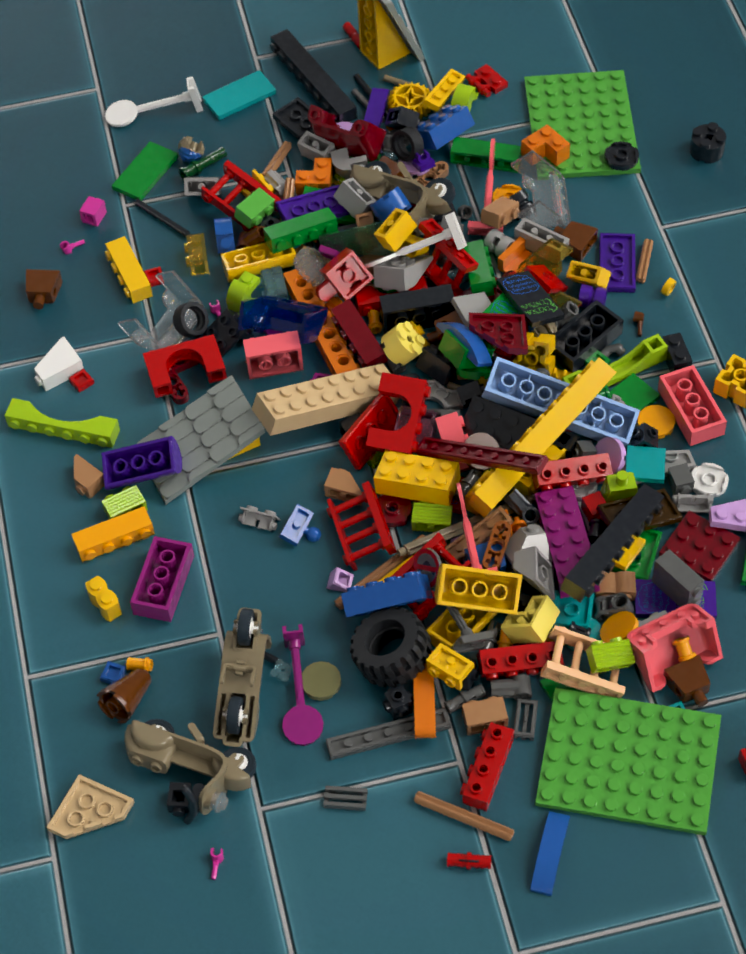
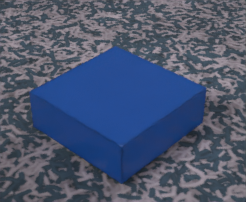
(112, 672)

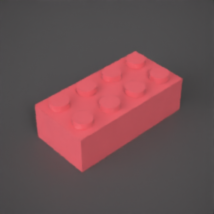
(692, 405)

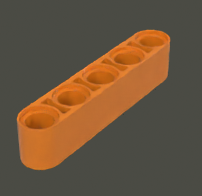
(424, 705)

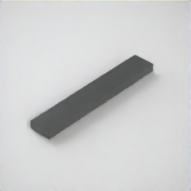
(380, 735)

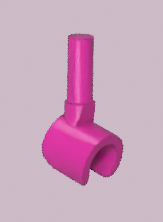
(67, 248)
(216, 309)
(216, 859)

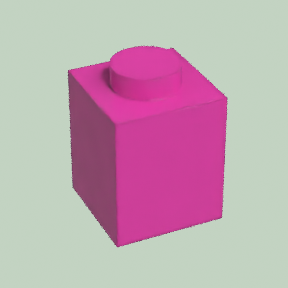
(93, 211)

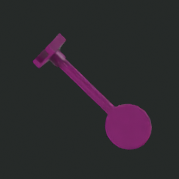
(301, 723)

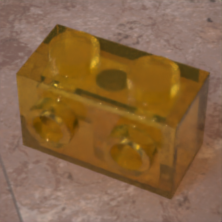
(197, 254)

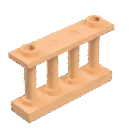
(573, 676)

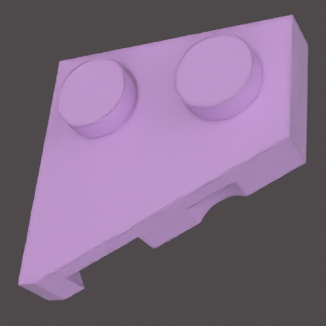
(729, 515)

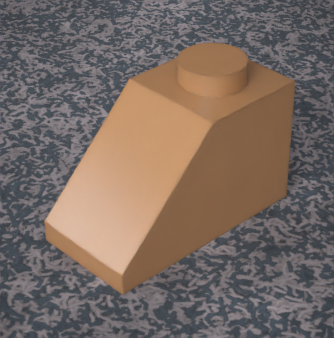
(87, 477)
(341, 485)

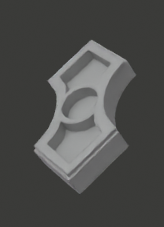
(445, 397)

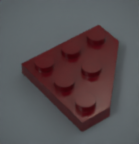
(501, 330)

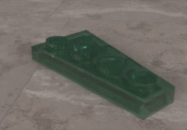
(359, 239)

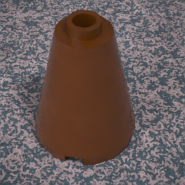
(124, 695)

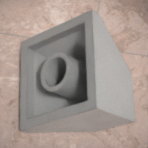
(528, 537)
(535, 570)

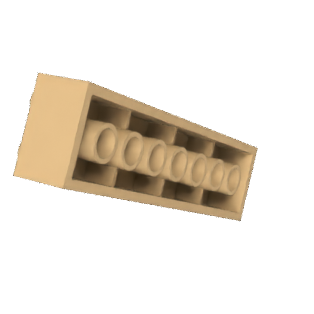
(318, 399)

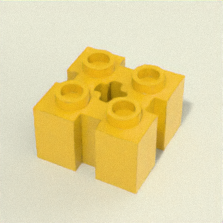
(539, 352)
(732, 381)

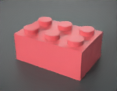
(273, 354)

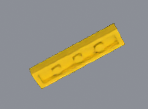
(443, 90)

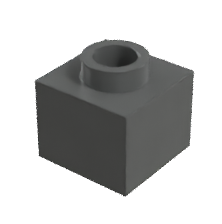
(584, 448)

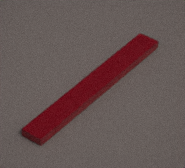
(482, 455)

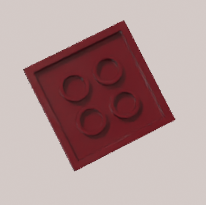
(701, 546)

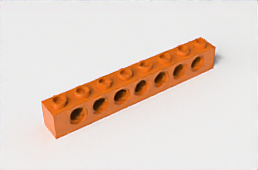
(329, 341)

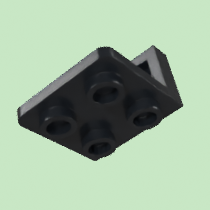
(226, 331)

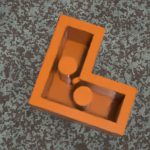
(547, 144)
(318, 178)

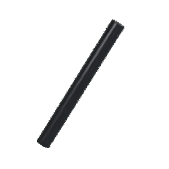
(367, 89)
(162, 218)

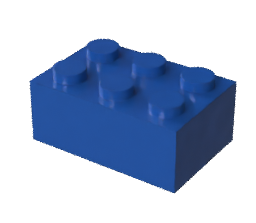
(445, 126)

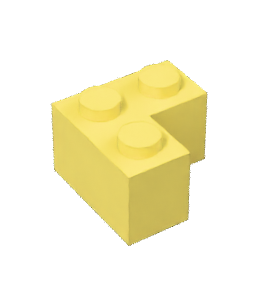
(533, 623)

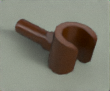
(639, 318)

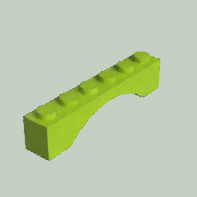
(643, 356)
(98, 430)

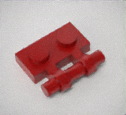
(490, 78)

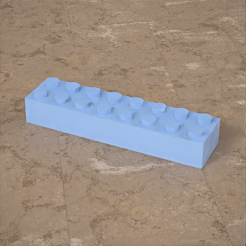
(534, 392)

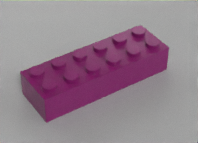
(564, 531)

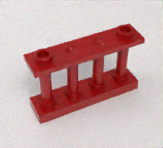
(244, 182)
(458, 257)
(379, 527)
(438, 544)

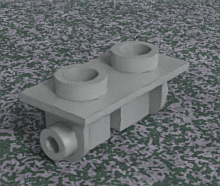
(694, 503)
(266, 518)

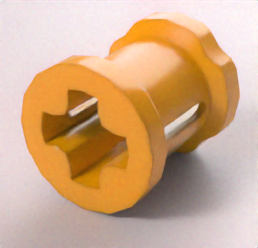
(683, 648)

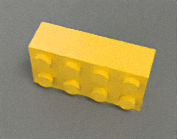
(417, 477)

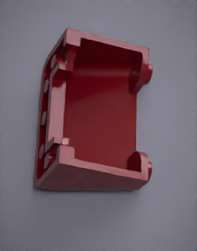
(361, 140)

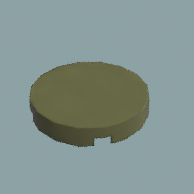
(321, 680)

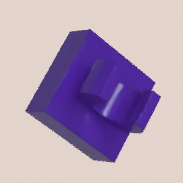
(423, 162)

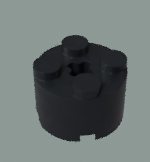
(708, 143)

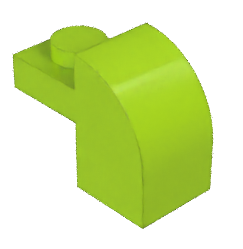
(464, 95)
(241, 290)

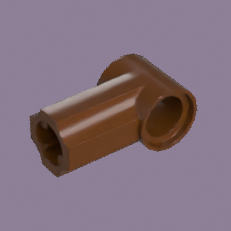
(251, 238)

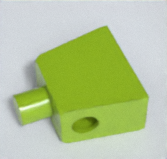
(619, 486)

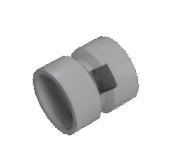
(497, 242)

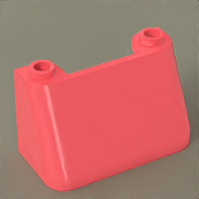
(654, 647)

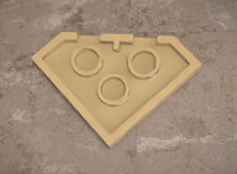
(88, 808)

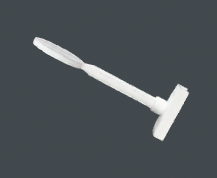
(125, 111)
(454, 231)

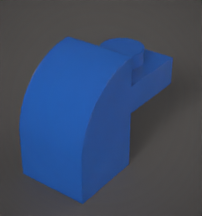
(224, 234)

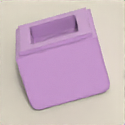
(339, 580)

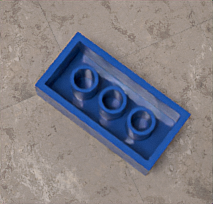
(391, 593)

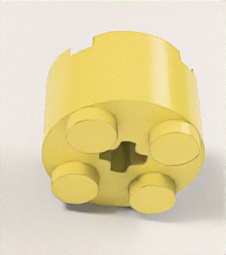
(402, 343)

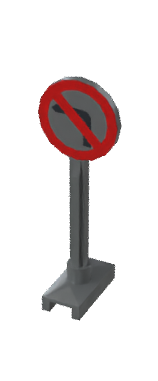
(428, 563)

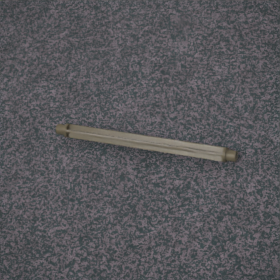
(451, 531)

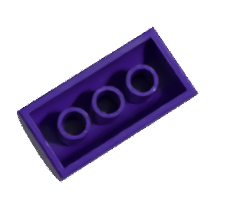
(141, 462)

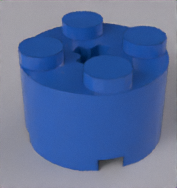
(394, 199)

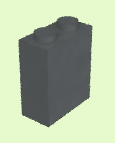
(677, 579)

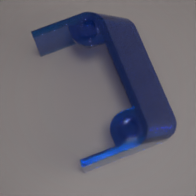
(283, 316)

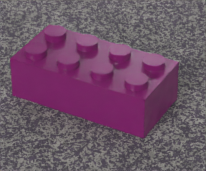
(162, 579)

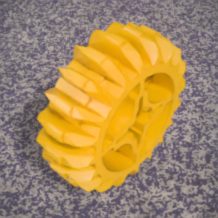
(409, 96)

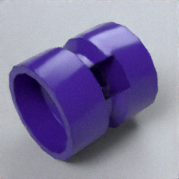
(589, 295)

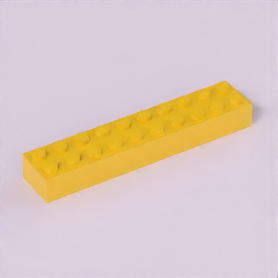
(543, 433)

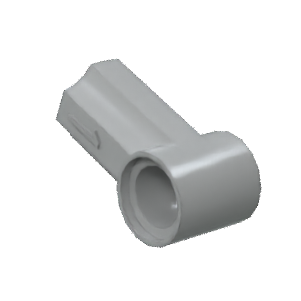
(277, 183)

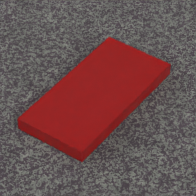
(379, 414)

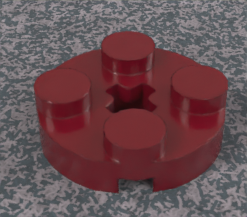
(401, 515)

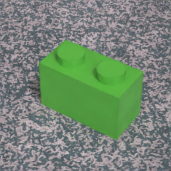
(254, 208)

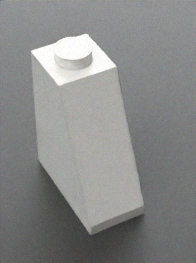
(57, 365)

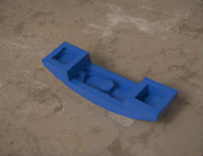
(477, 350)
(549, 853)

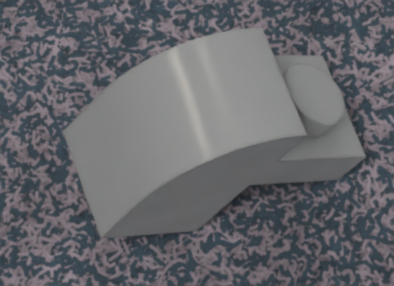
(343, 163)

